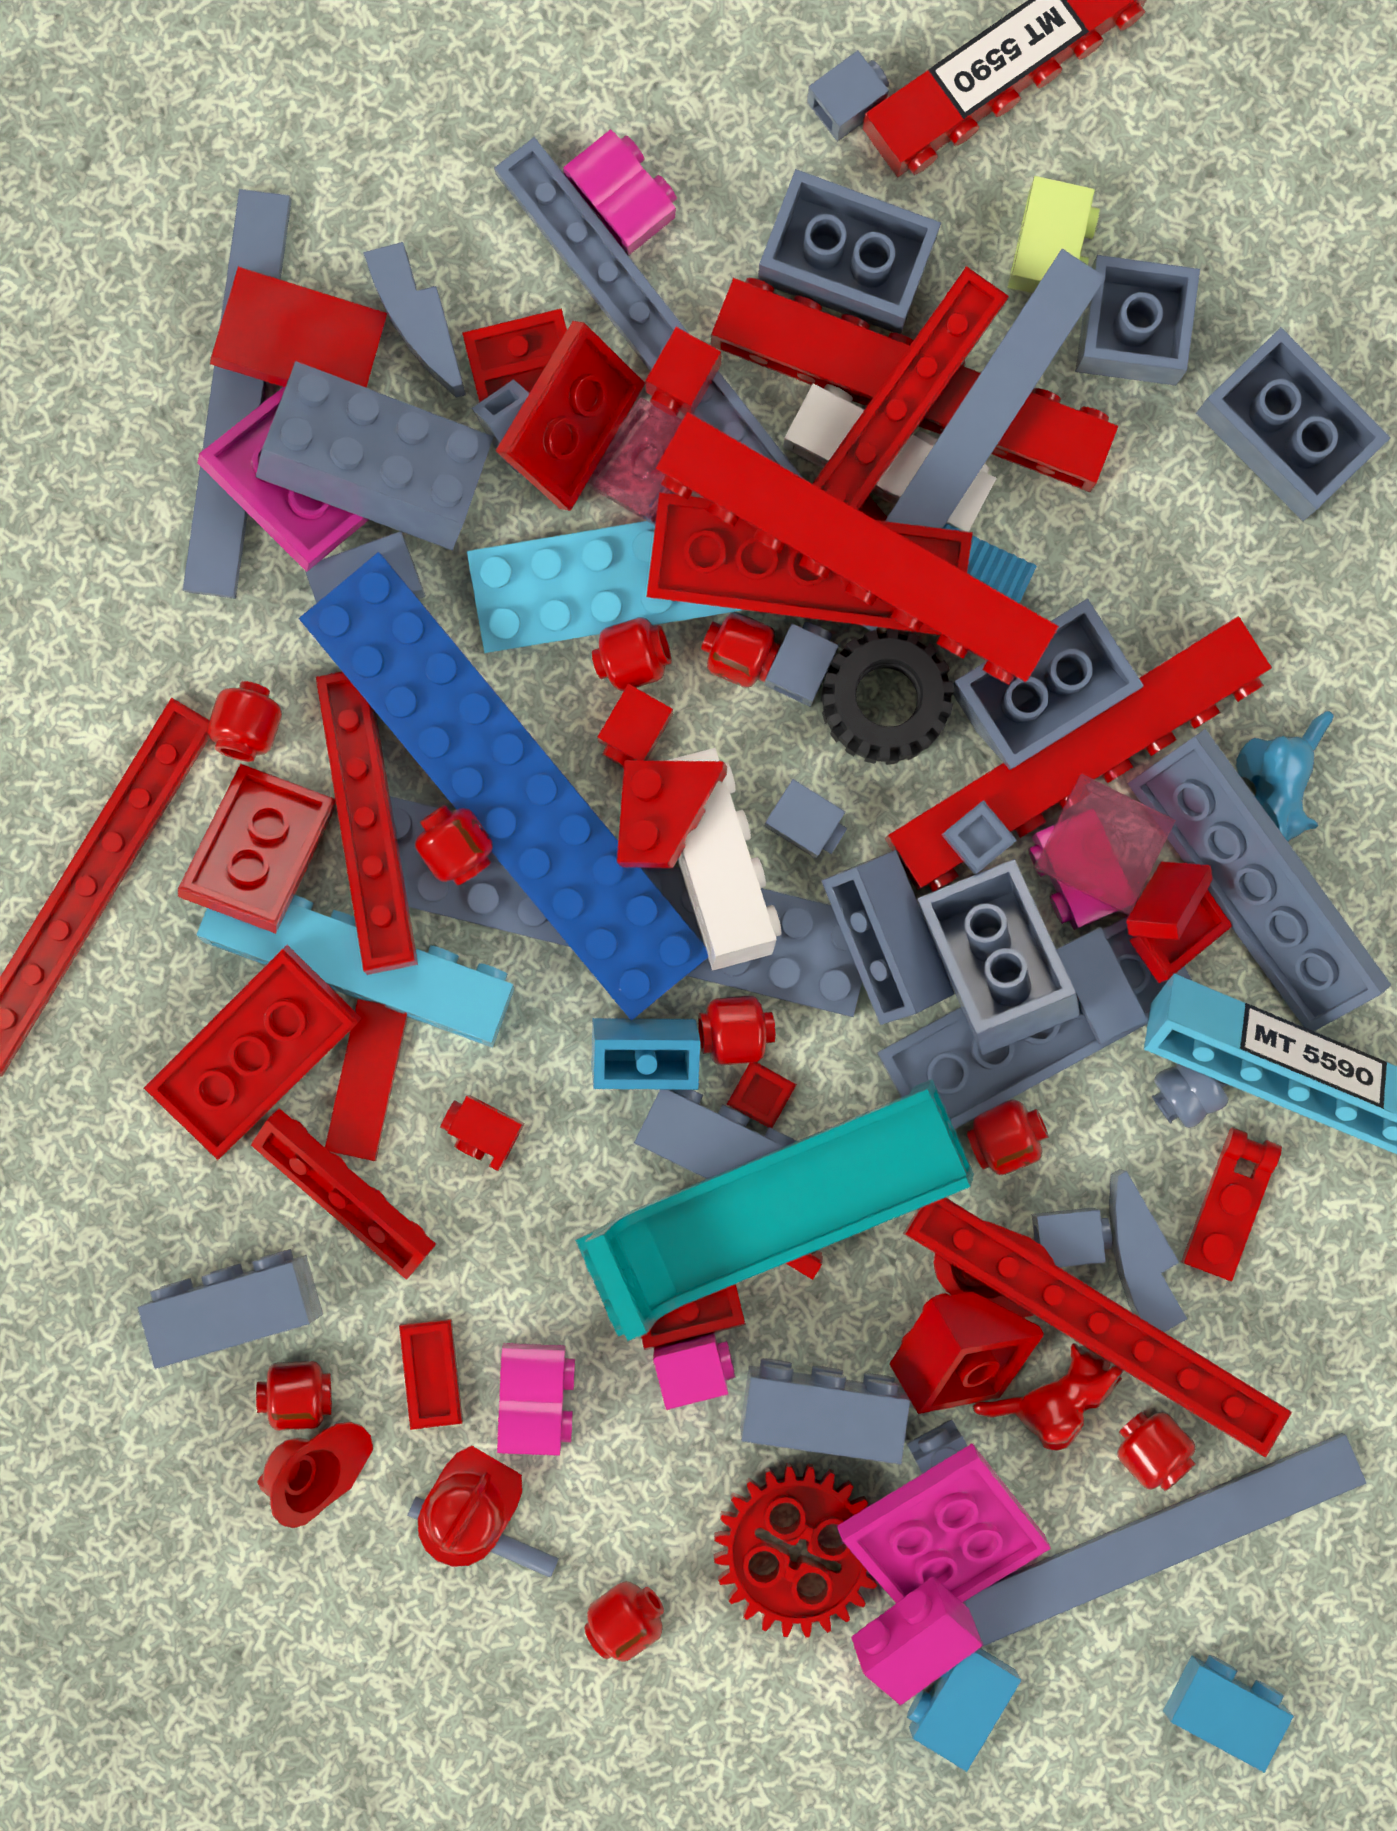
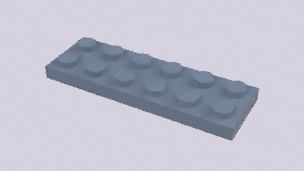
(1261, 884)
(979, 1082)

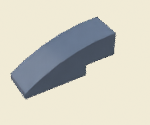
(415, 314)
(1141, 1255)

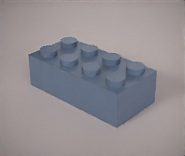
(373, 456)

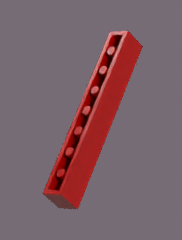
(843, 352)
(855, 548)
(1172, 694)

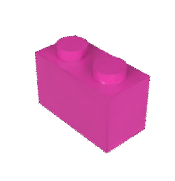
(693, 1370)
(916, 1641)

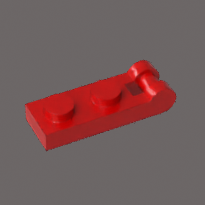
(1230, 1205)

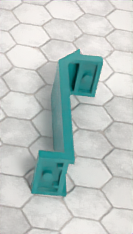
(775, 1209)

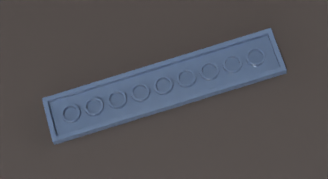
(806, 966)

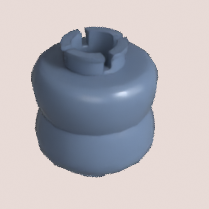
(1188, 1095)

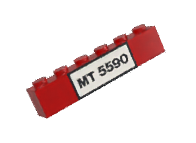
(989, 76)

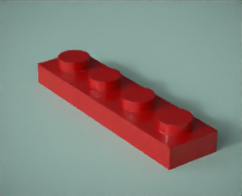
(343, 1193)

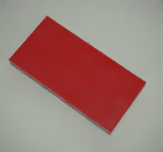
(252, 1052)

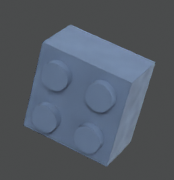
(1139, 321)

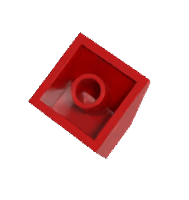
(962, 1352)

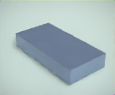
(1101, 986)

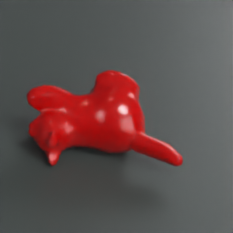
(1057, 1408)

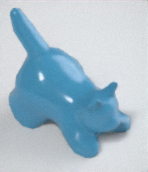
(1281, 772)

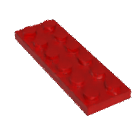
(723, 566)

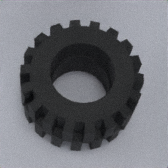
(897, 653)

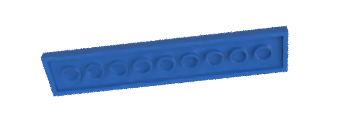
(514, 789)

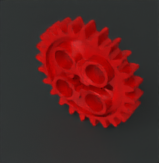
(777, 1592)

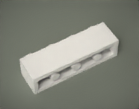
(827, 419)
(726, 881)

